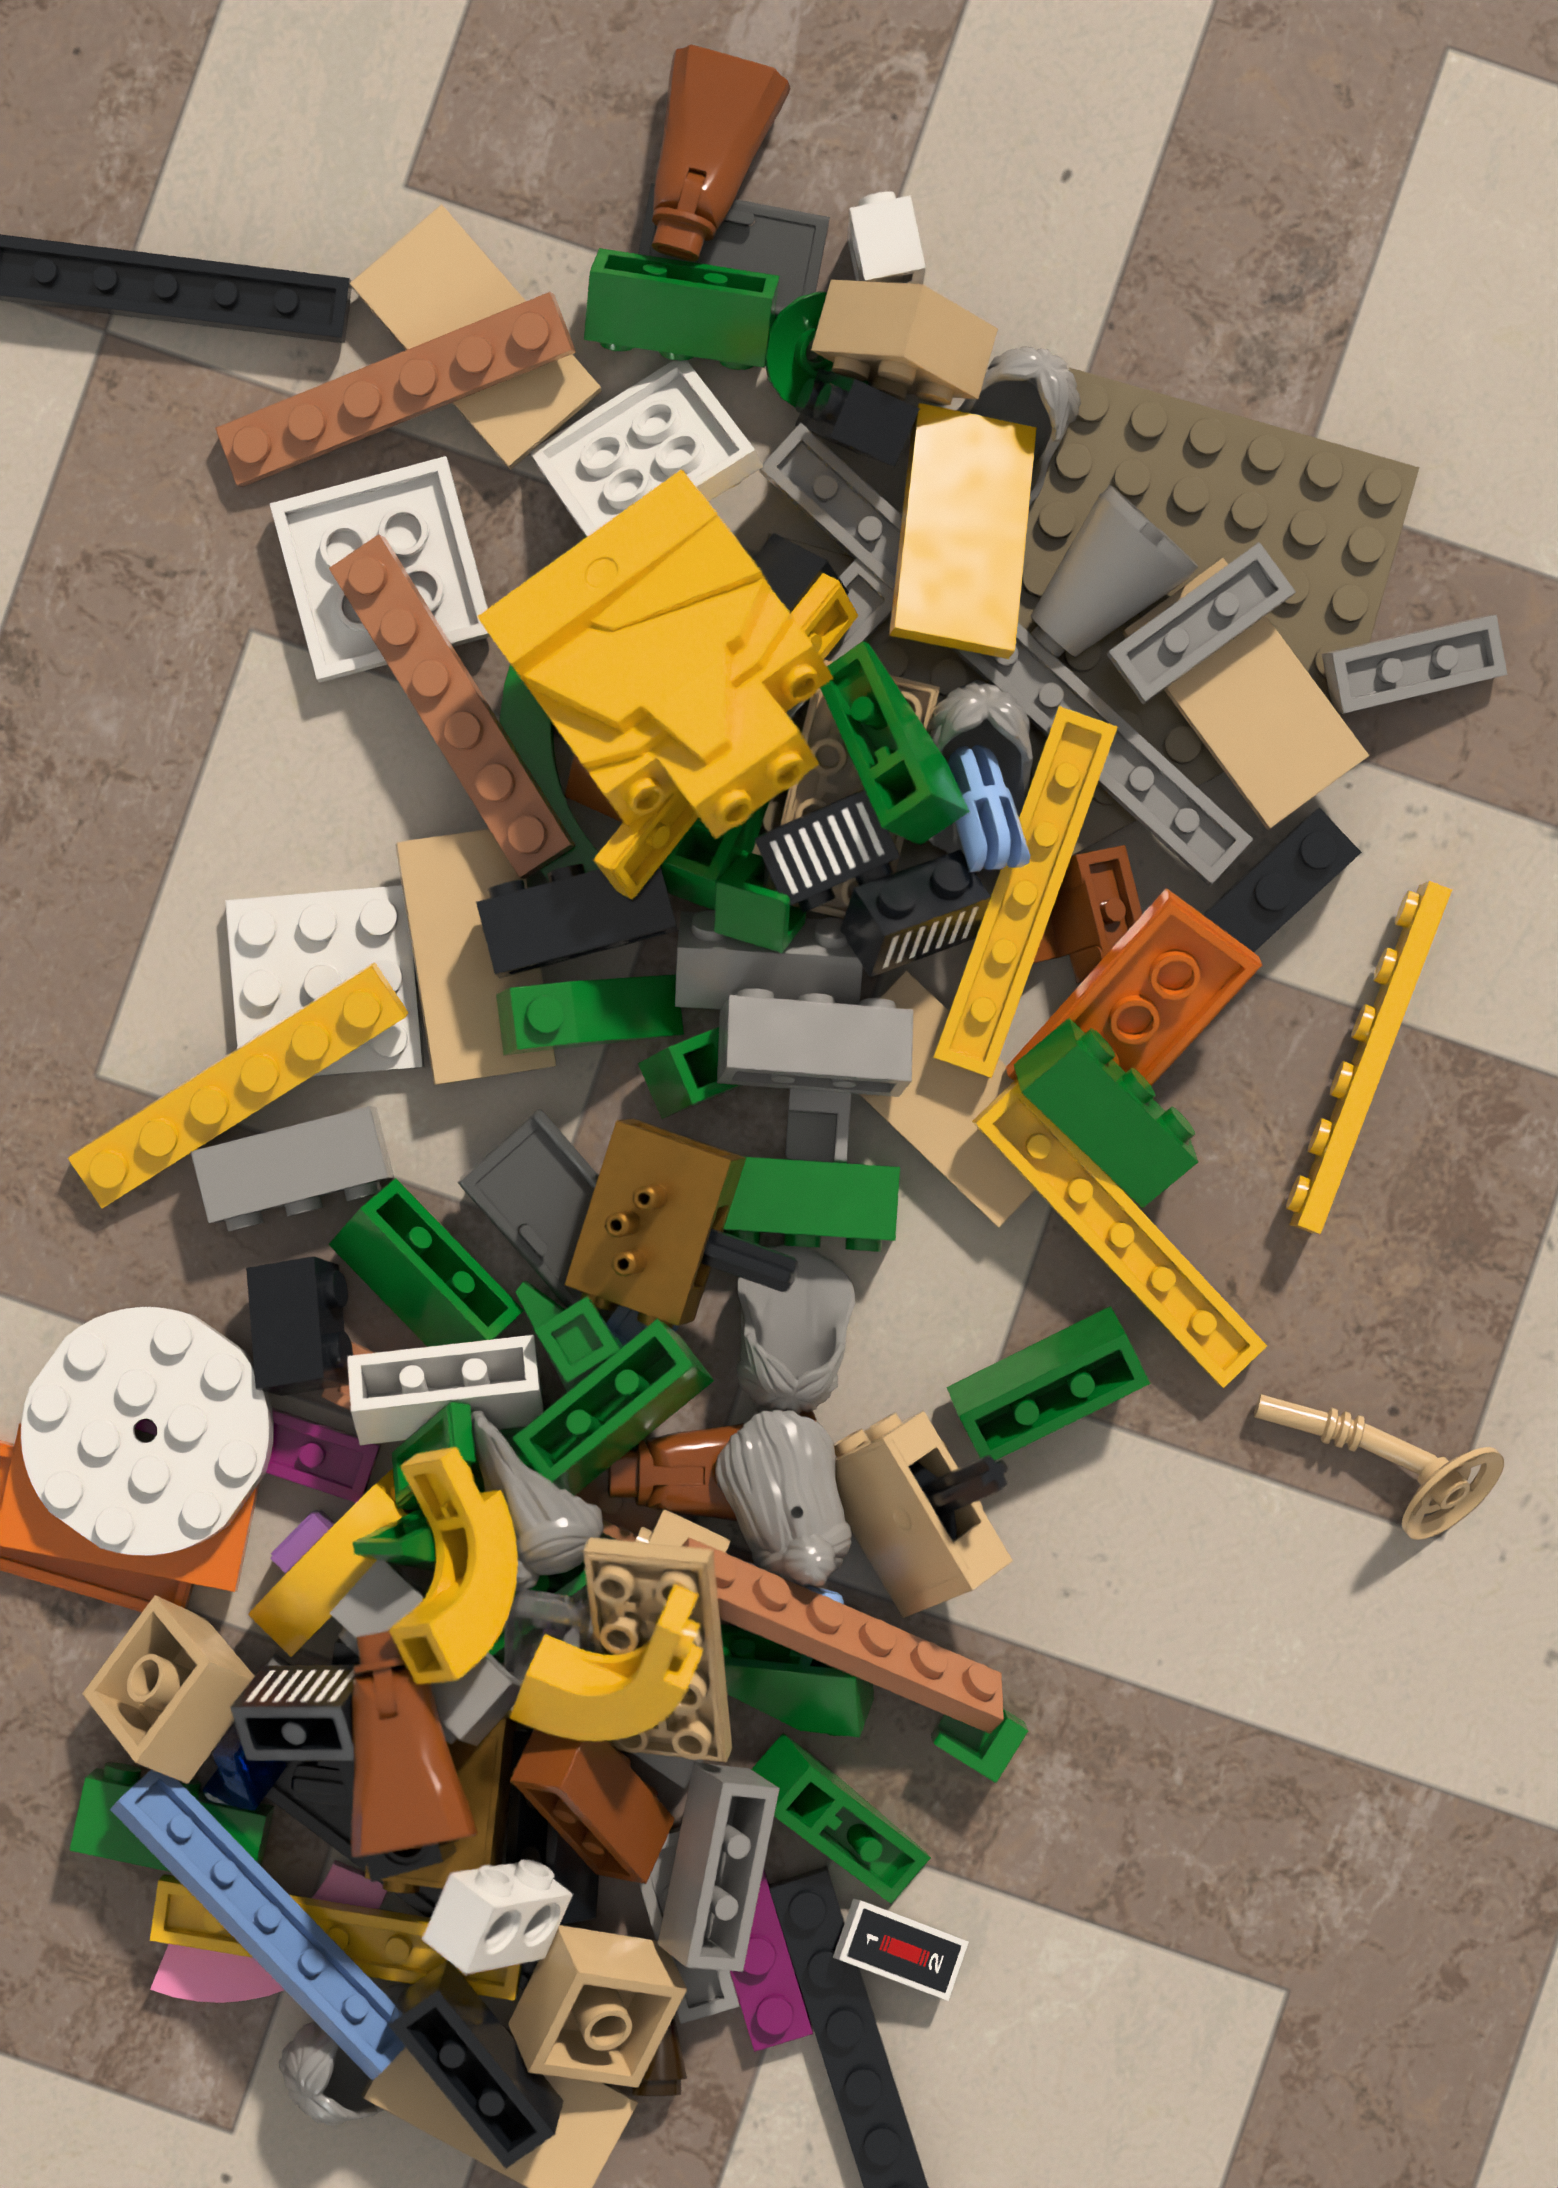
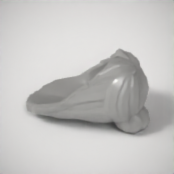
(1032, 391)
(987, 718)
(794, 1337)
(786, 1496)
(547, 1521)
(324, 2077)

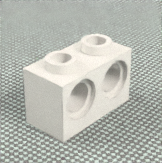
(885, 240)
(497, 1916)

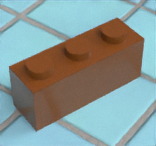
(595, 1803)

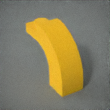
(472, 1570)
(326, 1572)
(611, 1695)

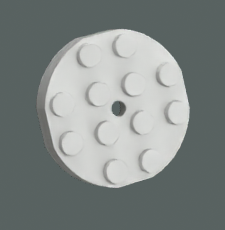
(207, 1445)

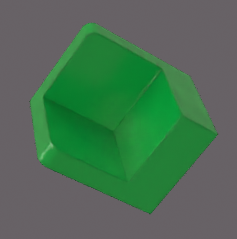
(753, 912)
(577, 1339)
(978, 1749)

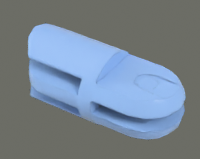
(992, 829)

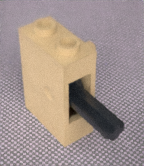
(919, 1511)

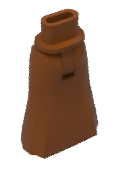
(711, 134)
(676, 1473)
(402, 1765)

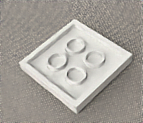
(640, 442)
(425, 528)
(308, 943)

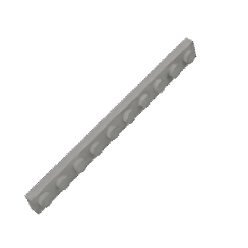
(1040, 682)

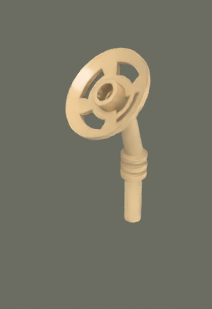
(1441, 1480)

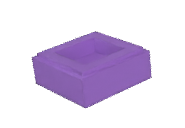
(301, 1540)

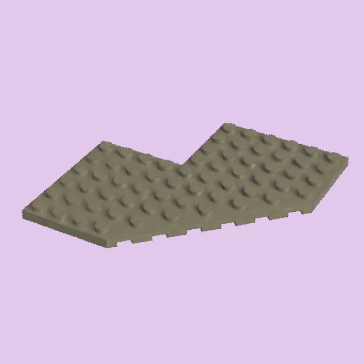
(1216, 492)

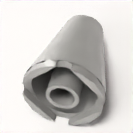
(1107, 576)

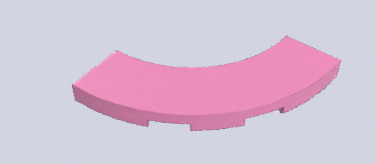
(226, 1977)

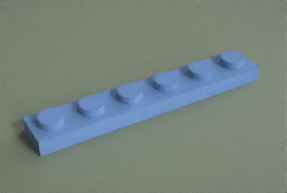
(262, 1918)

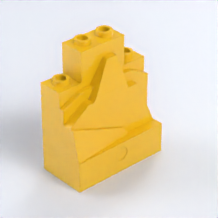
(666, 661)

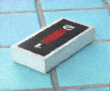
(900, 1949)

